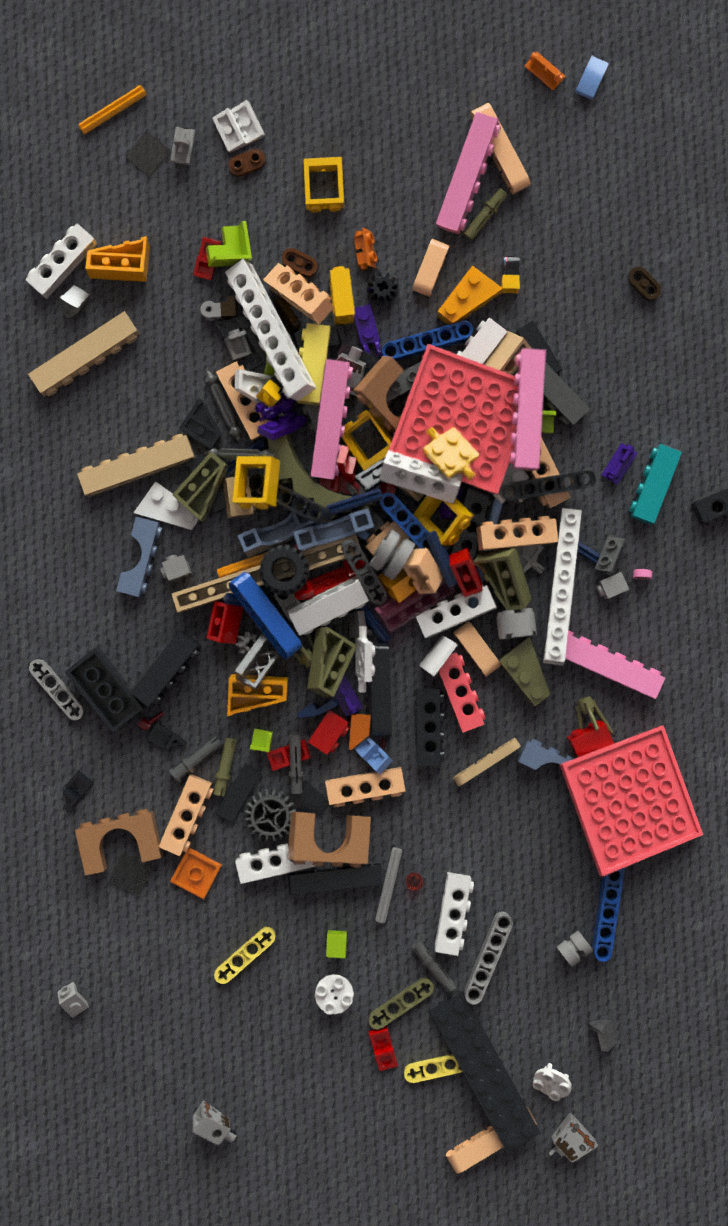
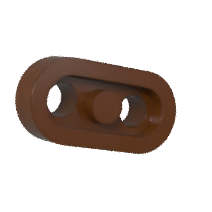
(247, 163)
(301, 260)

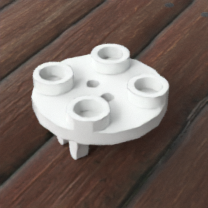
(325, 998)
(552, 1083)

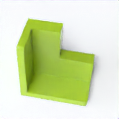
(235, 247)

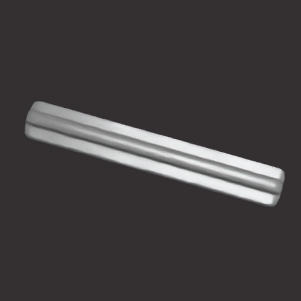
(388, 885)

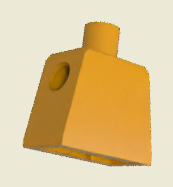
(399, 587)

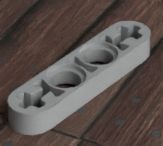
(59, 687)

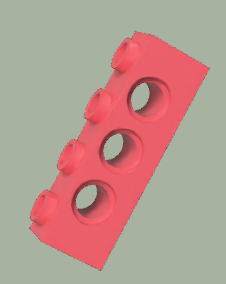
(477, 716)

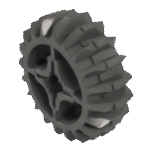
(266, 806)

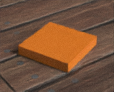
(196, 873)

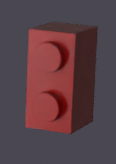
(466, 572)
(224, 623)
(328, 732)
(589, 740)

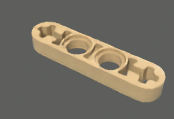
(486, 762)

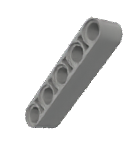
(484, 966)

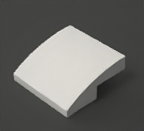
(238, 126)
(438, 655)

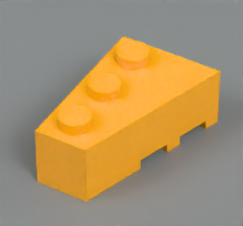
(120, 262)
(468, 296)
(243, 698)

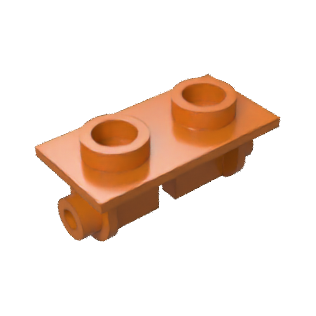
(544, 70)
(365, 240)

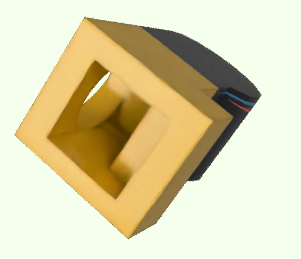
(510, 274)
(269, 393)

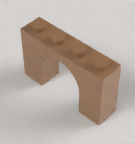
(374, 388)
(91, 838)
(352, 851)

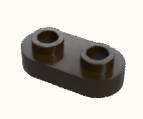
(646, 282)
(286, 315)

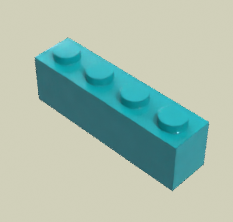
(655, 484)

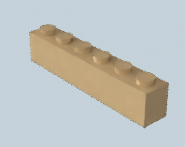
(84, 354)
(136, 465)

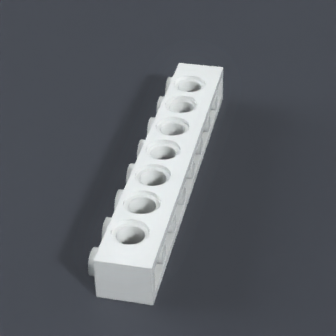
(302, 384)
(562, 587)

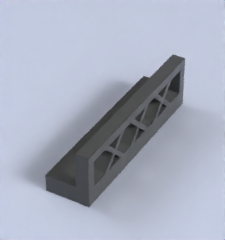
(252, 657)

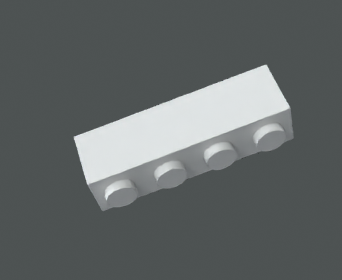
(484, 342)
(327, 606)

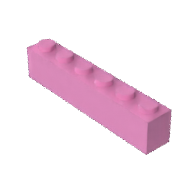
(468, 172)
(528, 409)
(330, 419)
(613, 666)

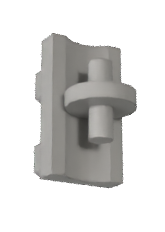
(182, 146)

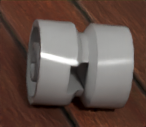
(575, 948)

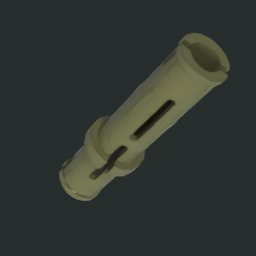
(489, 209)
(225, 766)

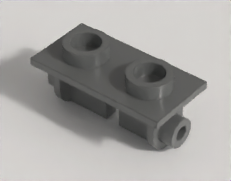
(609, 555)

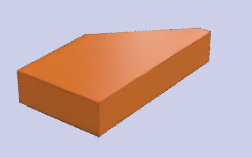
(359, 729)

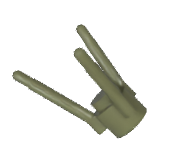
(306, 655)
(588, 705)

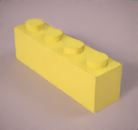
(314, 357)

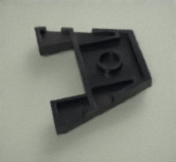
(245, 324)

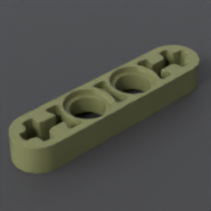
(399, 1001)

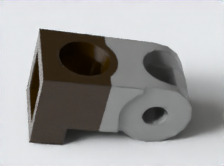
(220, 311)

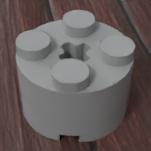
(516, 624)

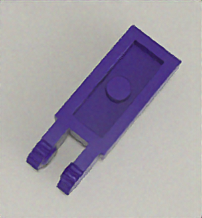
(367, 328)
(282, 425)

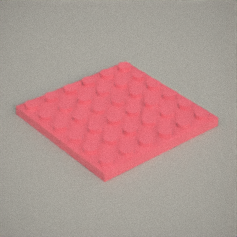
(463, 396)
(631, 800)

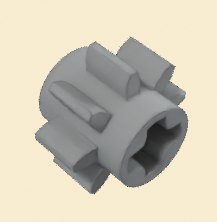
(245, 639)

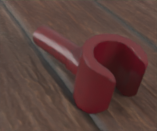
(144, 724)

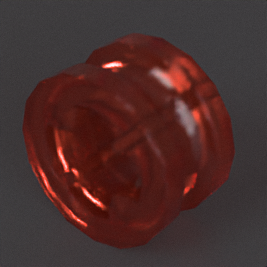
(410, 886)

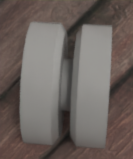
(391, 554)

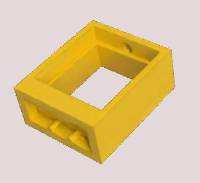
(322, 165)
(341, 295)
(355, 448)
(270, 483)
(460, 523)

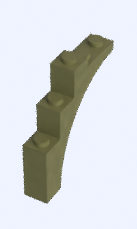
(302, 482)

